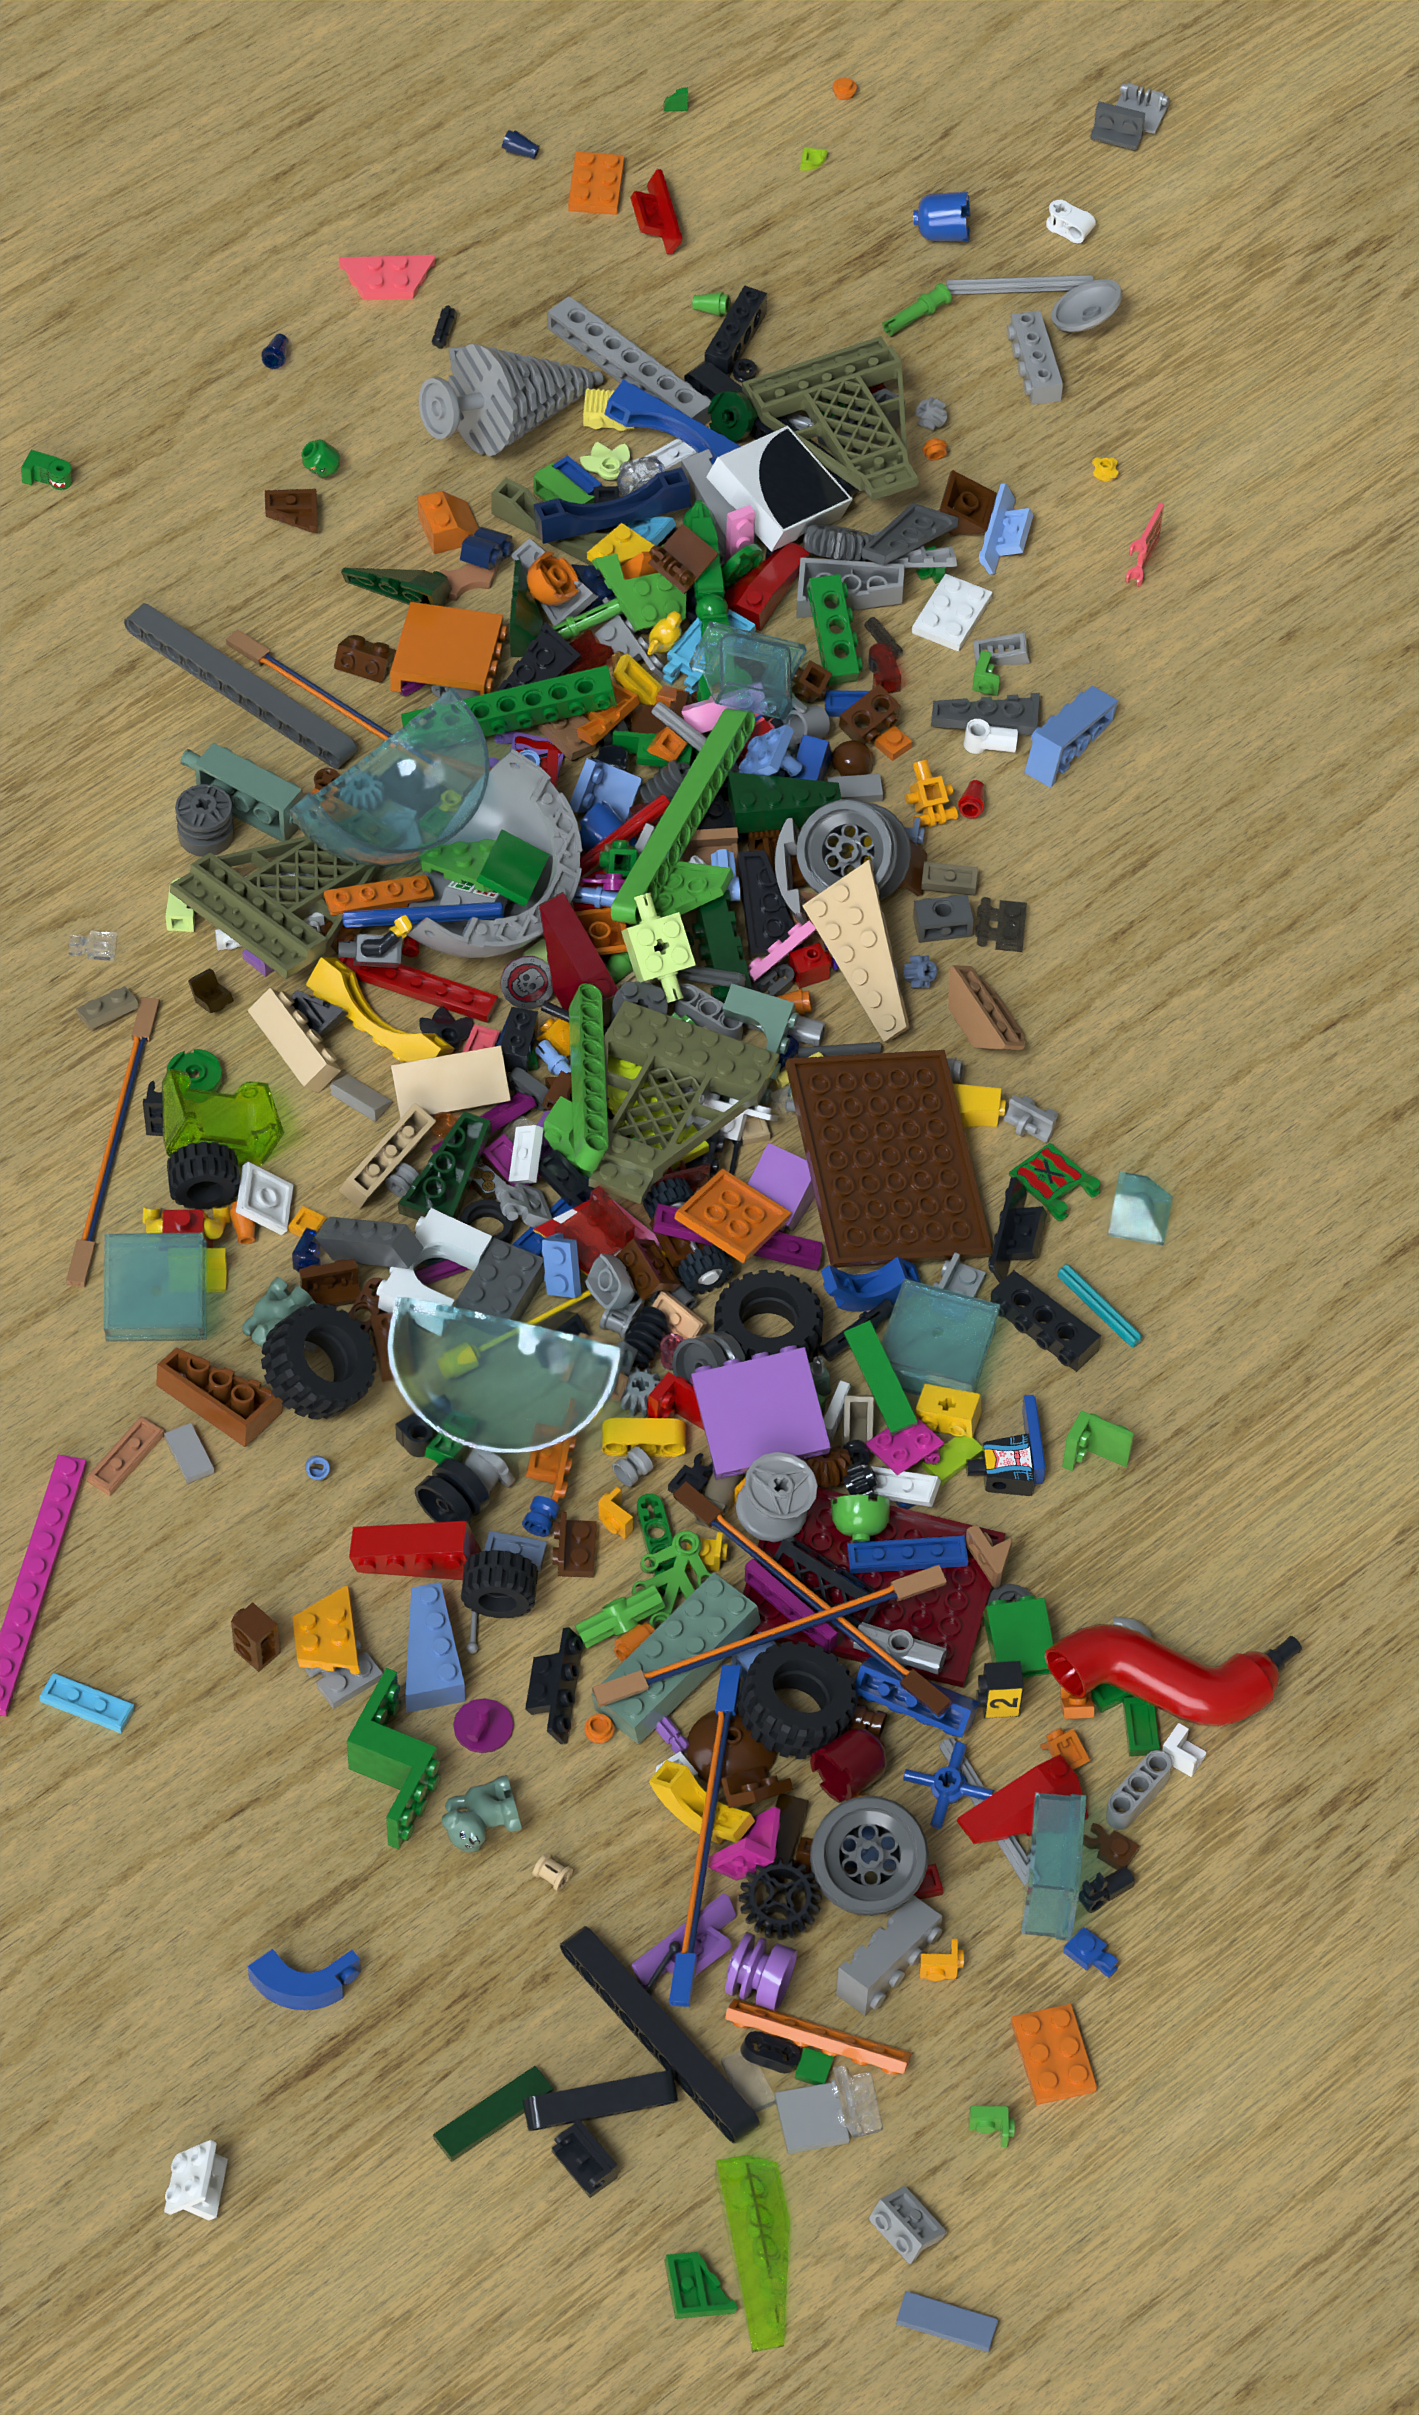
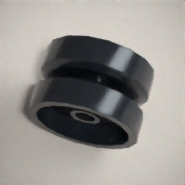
(452, 1493)

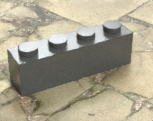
(369, 1242)

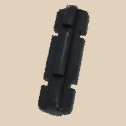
(443, 327)

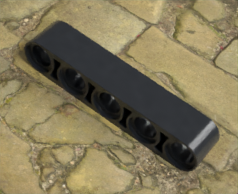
(600, 2100)

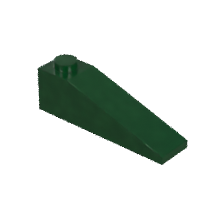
(402, 584)
(524, 614)

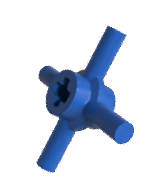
(941, 1778)

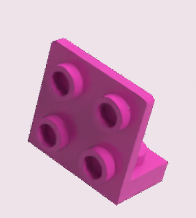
(754, 1848)

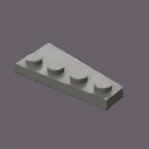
(527, 554)

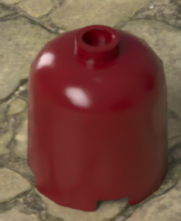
(849, 1764)

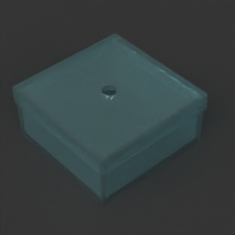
(155, 1287)
(938, 1337)
(1053, 1865)

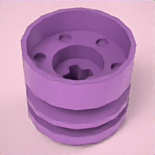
(760, 1971)

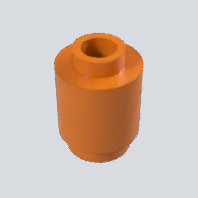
(631, 1640)

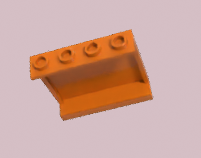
(448, 648)

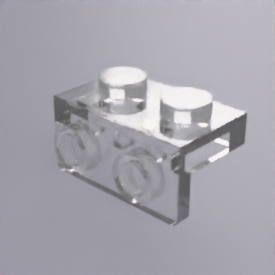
(858, 2102)

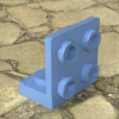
(608, 783)

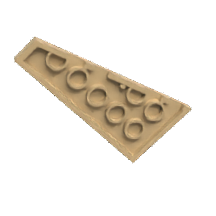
(858, 939)

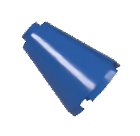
(598, 824)

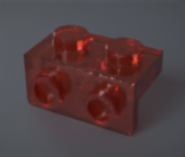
(591, 652)

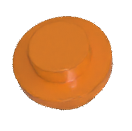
(844, 88)
(935, 449)
(599, 1728)

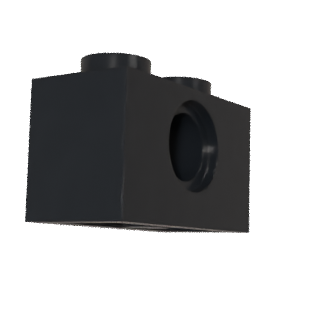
(519, 1038)

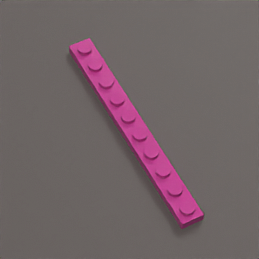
(37, 1572)

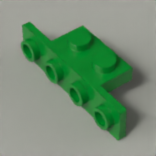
(638, 744)

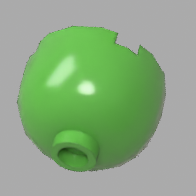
(860, 1516)

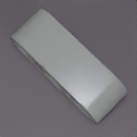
(706, 1012)
(1141, 1777)

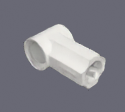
(982, 736)

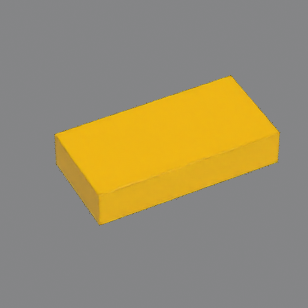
(636, 680)

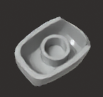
(610, 1282)

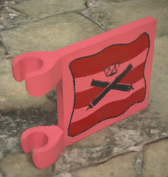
(1146, 545)

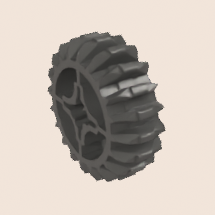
(836, 542)

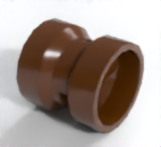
(868, 1720)

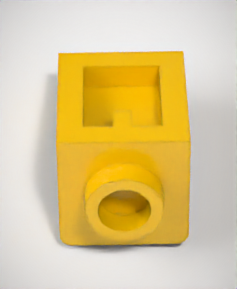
(711, 1552)

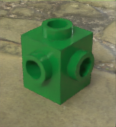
(628, 859)

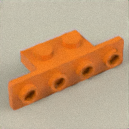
(379, 895)
(551, 1466)

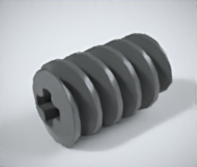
(665, 781)

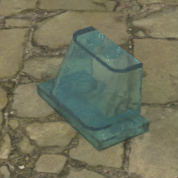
(748, 669)

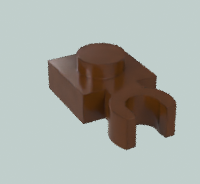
(1113, 1849)

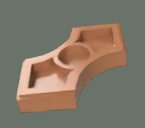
(469, 578)

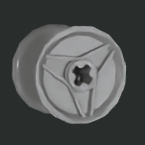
(776, 1496)

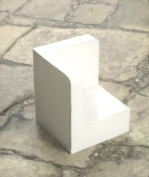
(1183, 1754)

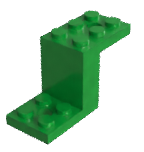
(393, 1759)

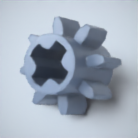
(920, 971)

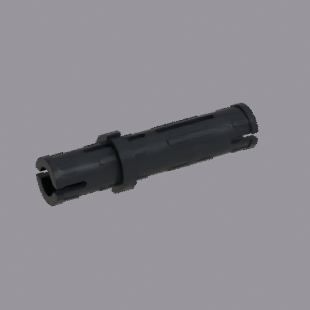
(839, 1343)

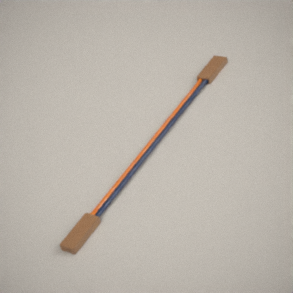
(260, 654)
(85, 1247)
(636, 1682)

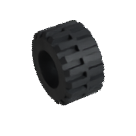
(203, 1175)
(499, 1584)

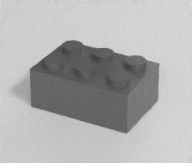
(503, 1281)

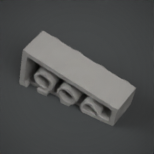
(696, 469)
(867, 583)
(888, 1955)

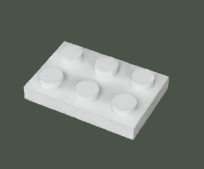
(952, 612)

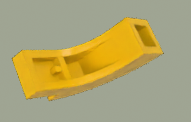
(686, 1800)

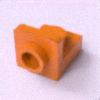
(1076, 1707)
(1067, 1745)

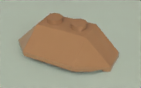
(981, 1012)

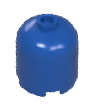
(943, 216)

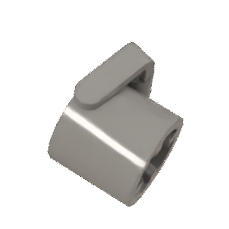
(806, 721)
(489, 1468)

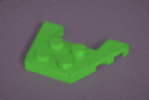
(641, 598)

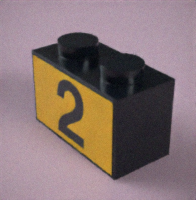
(1000, 1689)

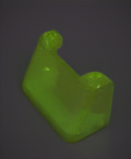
(240, 1121)

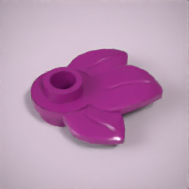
(609, 881)

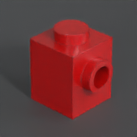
(810, 965)

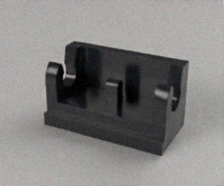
(153, 1111)
(585, 2158)

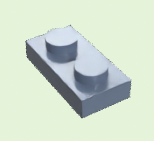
(529, 1548)

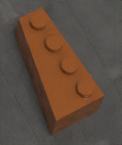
(218, 1395)

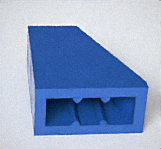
(815, 758)

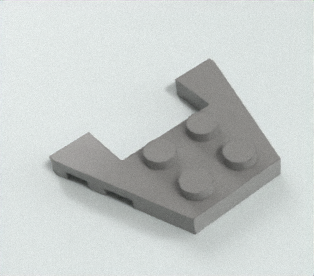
(931, 558)

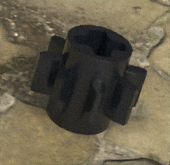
(860, 1480)

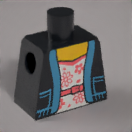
(1005, 1466)

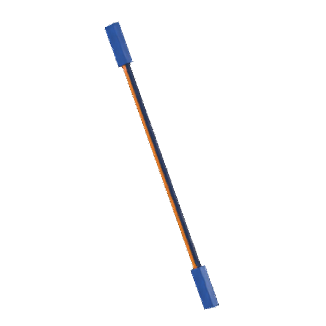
(686, 1962)

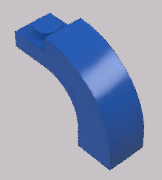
(868, 1290)
(300, 1989)

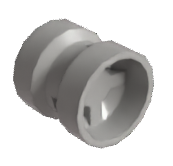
(632, 1466)

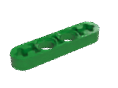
(660, 1521)

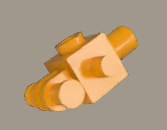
(930, 795)

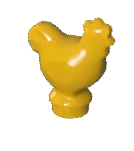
(665, 634)

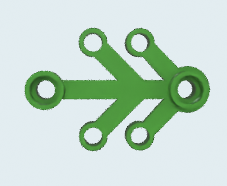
(676, 1576)

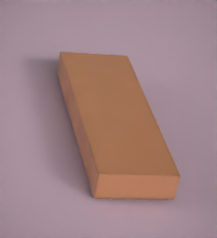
(125, 1456)

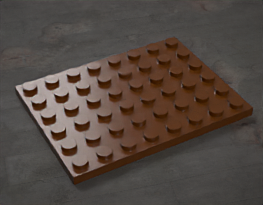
(888, 1158)

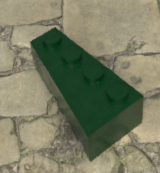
(768, 801)
(719, 941)

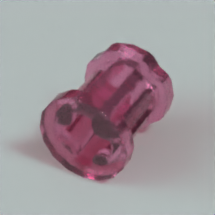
(668, 1346)

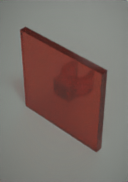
(696, 1176)

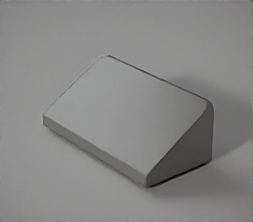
(360, 1097)

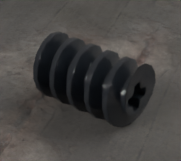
(647, 1335)

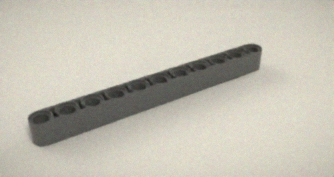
(240, 686)

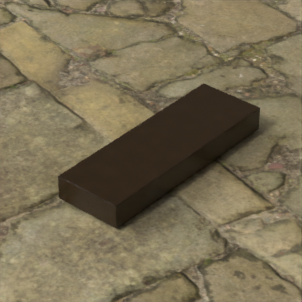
(791, 1821)

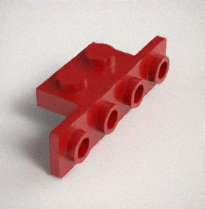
(656, 213)

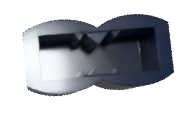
(486, 548)

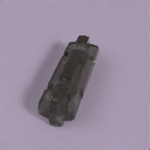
(882, 636)

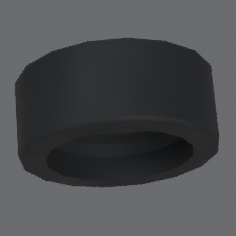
(492, 1209)

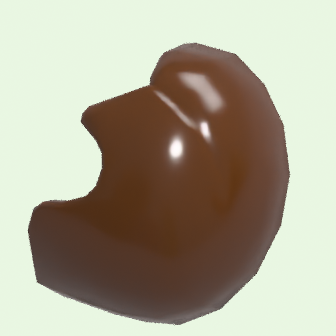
(852, 759)

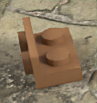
(564, 736)

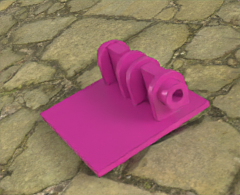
(906, 1447)

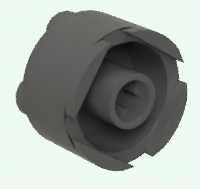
(640, 994)

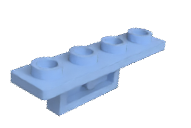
(1006, 530)

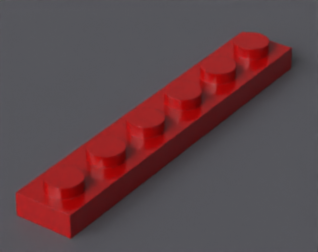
(428, 989)

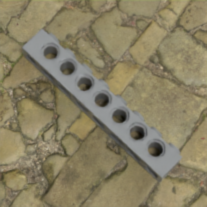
(624, 358)

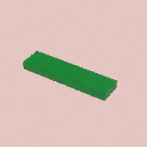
(880, 1378)

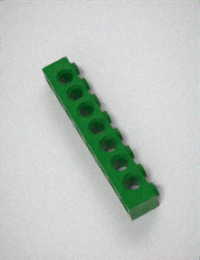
(539, 701)

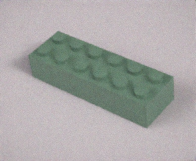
(704, 1621)

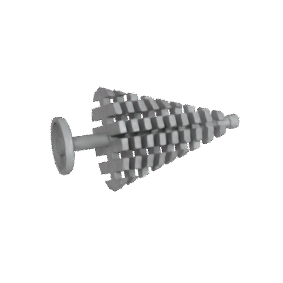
(499, 396)

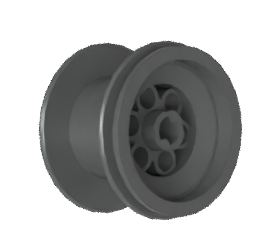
(827, 836)
(891, 1888)

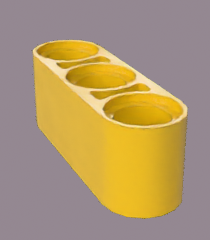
(653, 1435)

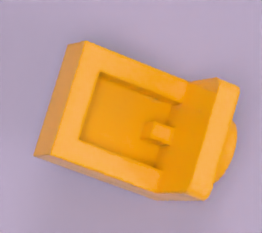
(557, 1033)
(615, 1518)
(941, 1966)

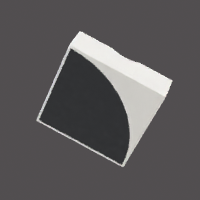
(781, 485)

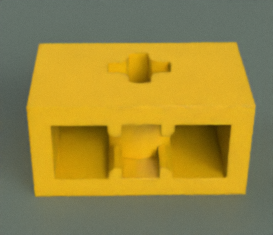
(949, 1410)

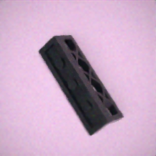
(830, 1572)

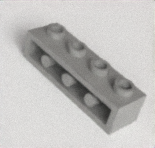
(1034, 357)

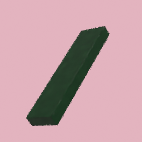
(490, 2114)

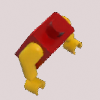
(187, 1222)

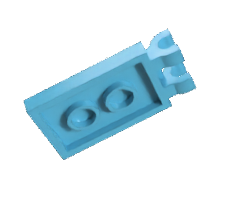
(685, 647)

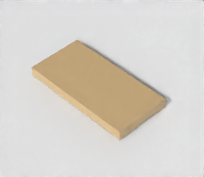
(452, 1081)

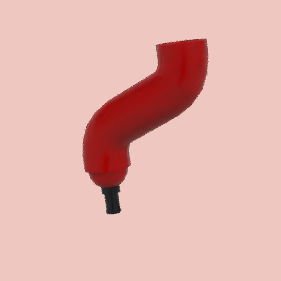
(1167, 1676)

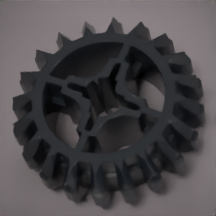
(767, 1877)

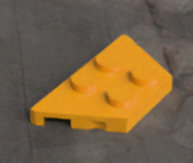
(327, 1634)

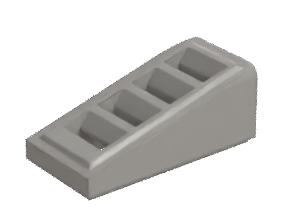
(1010, 642)

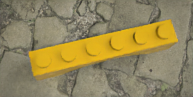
(339, 986)

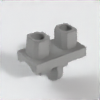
(1030, 1119)

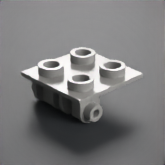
(1152, 104)

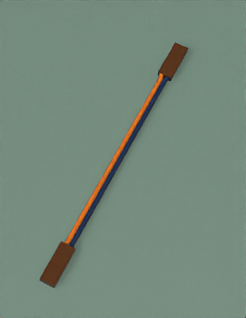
(911, 1682)

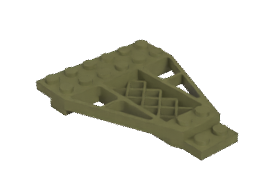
(832, 378)
(247, 909)
(672, 1051)

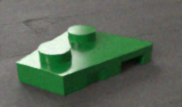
(694, 2288)

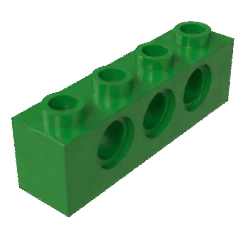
(832, 589)

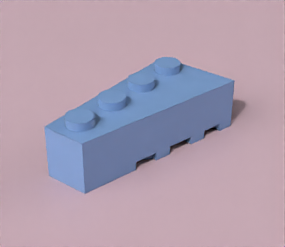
(1069, 734)
(432, 1660)

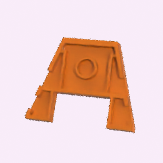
(605, 720)

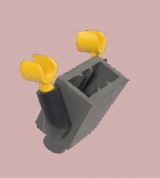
(377, 949)

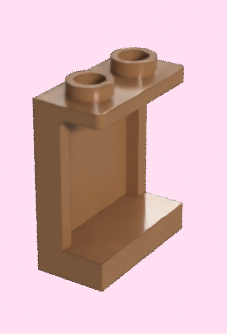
(709, 841)

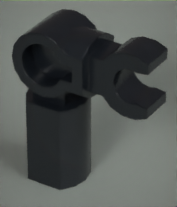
(1101, 1889)

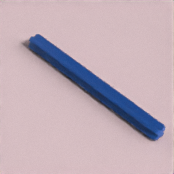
(416, 914)

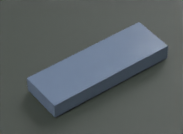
(947, 2321)

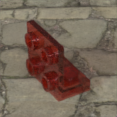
(598, 1228)

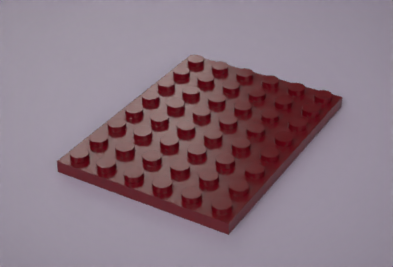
(941, 1616)

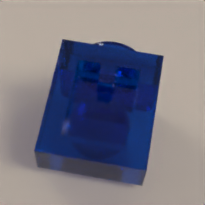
(306, 1250)

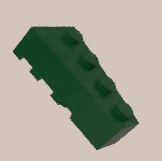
(449, 1170)

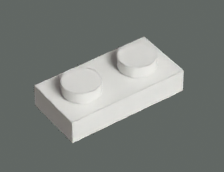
(526, 1154)

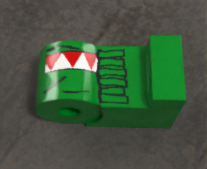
(46, 470)

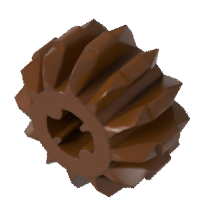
(830, 1467)

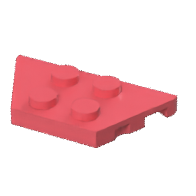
(387, 275)

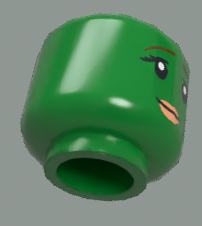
(320, 458)

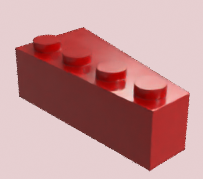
(413, 1549)

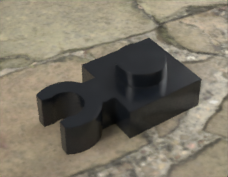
(694, 1476)

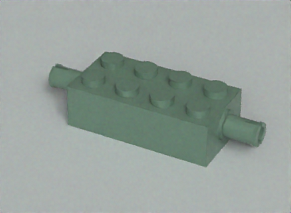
(255, 794)

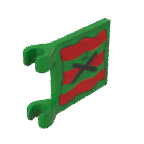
(1052, 1175)

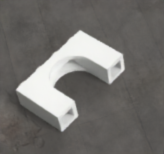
(441, 1238)

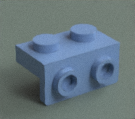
(561, 1266)

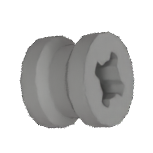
(401, 1180)

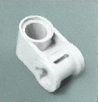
(1071, 222)

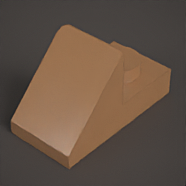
(989, 1557)

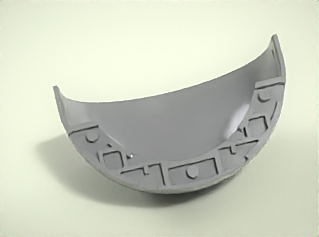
(532, 809)

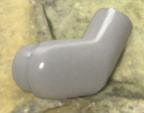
(1132, 1624)

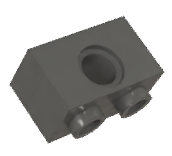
(943, 918)

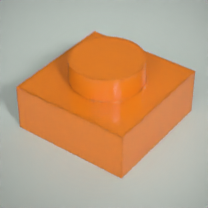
(893, 743)

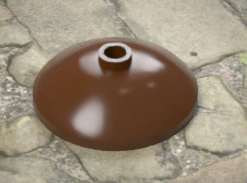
(739, 1754)

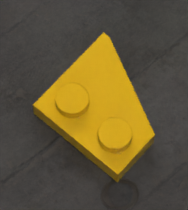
(622, 542)

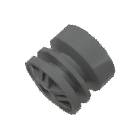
(204, 820)

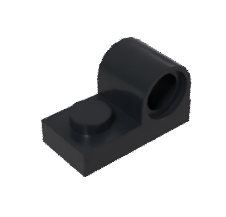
(411, 1428)

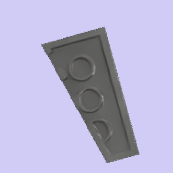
(1005, 713)

